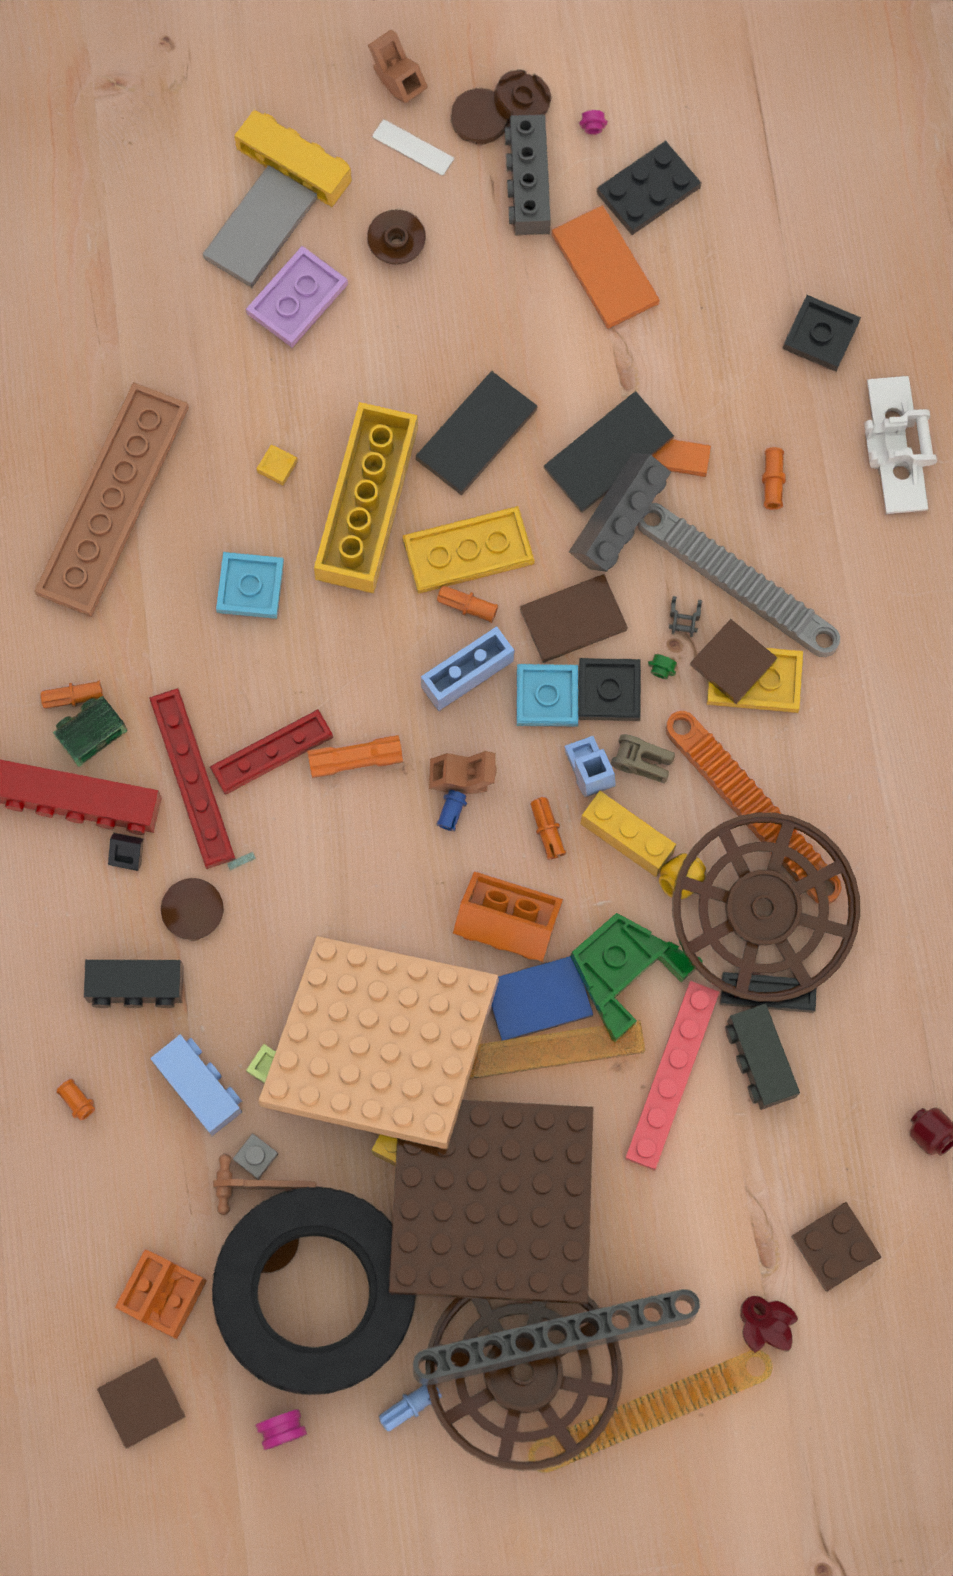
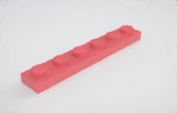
(672, 1075)

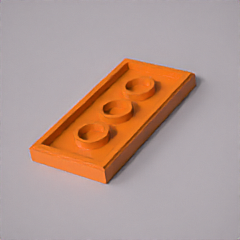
(605, 267)

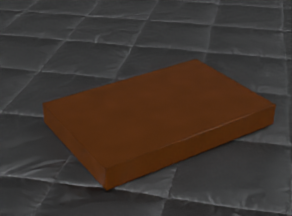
(573, 618)

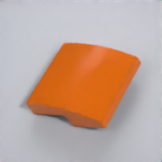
(160, 1294)

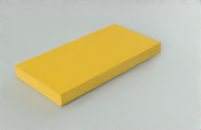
(468, 549)

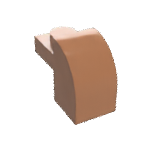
(396, 70)
(462, 773)

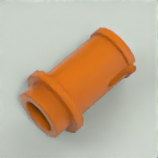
(76, 1100)

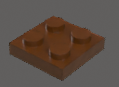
(836, 1246)

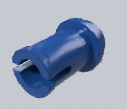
(451, 810)

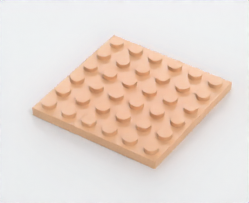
(380, 1042)

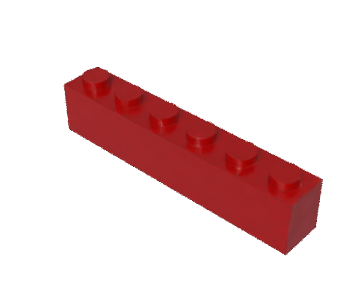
(78, 797)

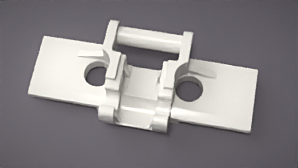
(889, 447)

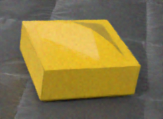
(277, 464)

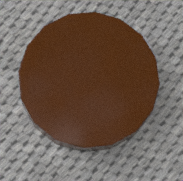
(521, 94)
(477, 116)

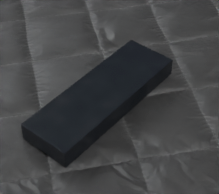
(763, 983)

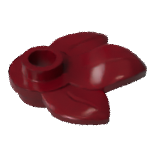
(770, 1326)

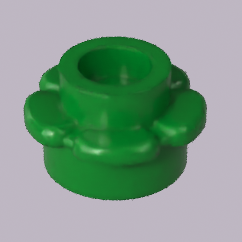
(662, 666)

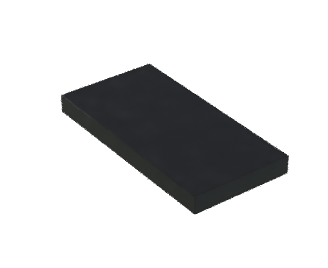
(476, 432)
(597, 456)

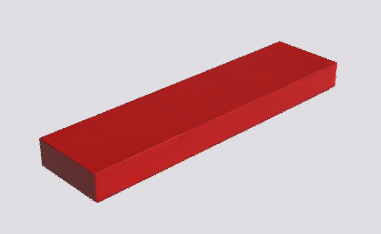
(271, 752)

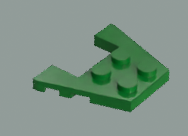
(616, 958)

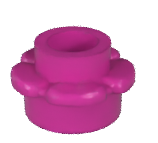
(593, 121)

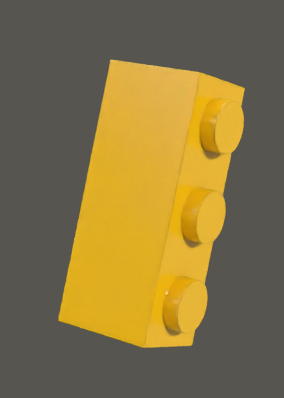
(627, 833)

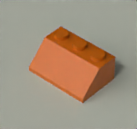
(507, 916)

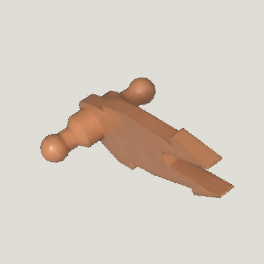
(225, 1183)

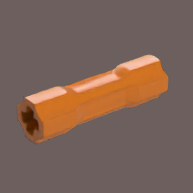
(332, 760)

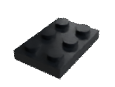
(648, 187)

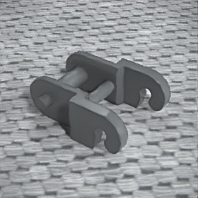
(674, 613)

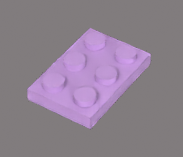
(297, 296)

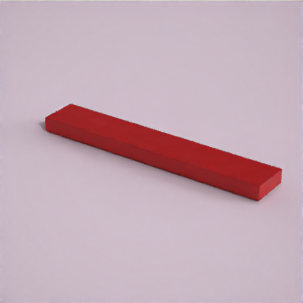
(192, 778)

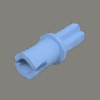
(406, 1408)

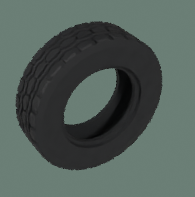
(237, 1277)

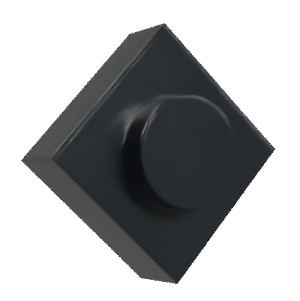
(125, 851)

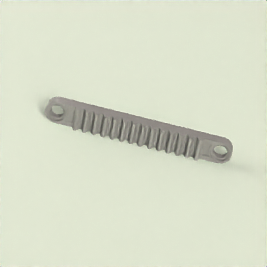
(740, 581)

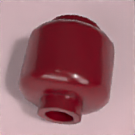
(932, 1131)

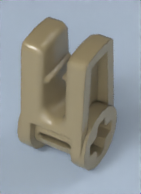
(634, 763)

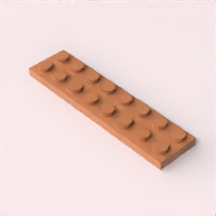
(111, 499)

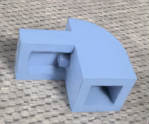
(590, 766)

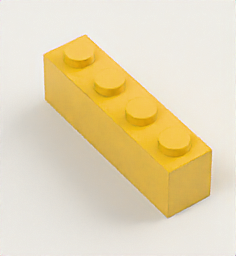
(293, 156)

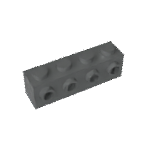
(529, 175)
(620, 512)

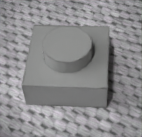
(255, 1156)

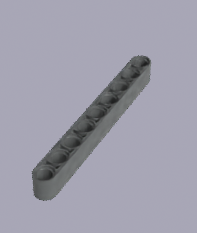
(544, 1348)

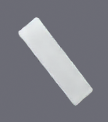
(413, 147)

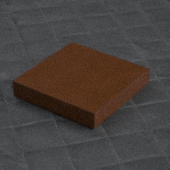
(733, 661)
(141, 1403)

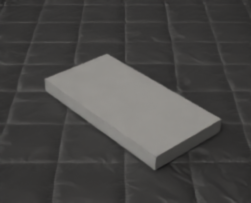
(260, 226)

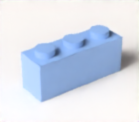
(467, 668)
(197, 1084)

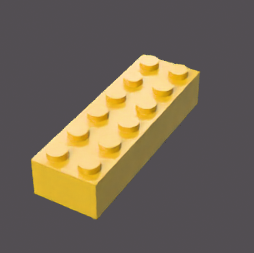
(366, 497)

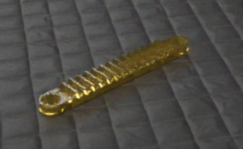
(662, 1406)

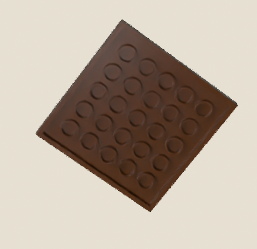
(497, 1207)

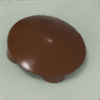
(192, 909)

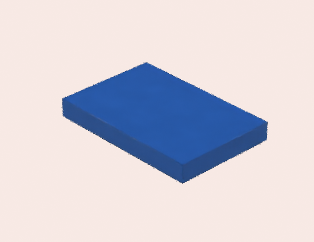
(540, 999)

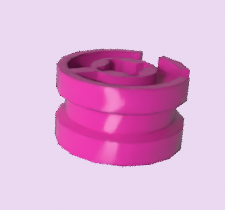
(281, 1429)

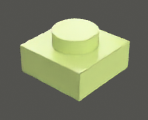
(261, 1063)

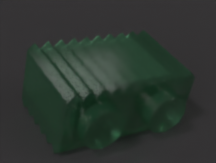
(89, 730)

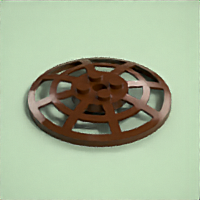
(785, 904)
(524, 1395)

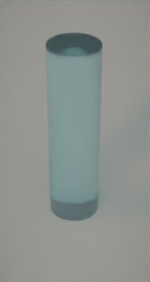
(240, 861)

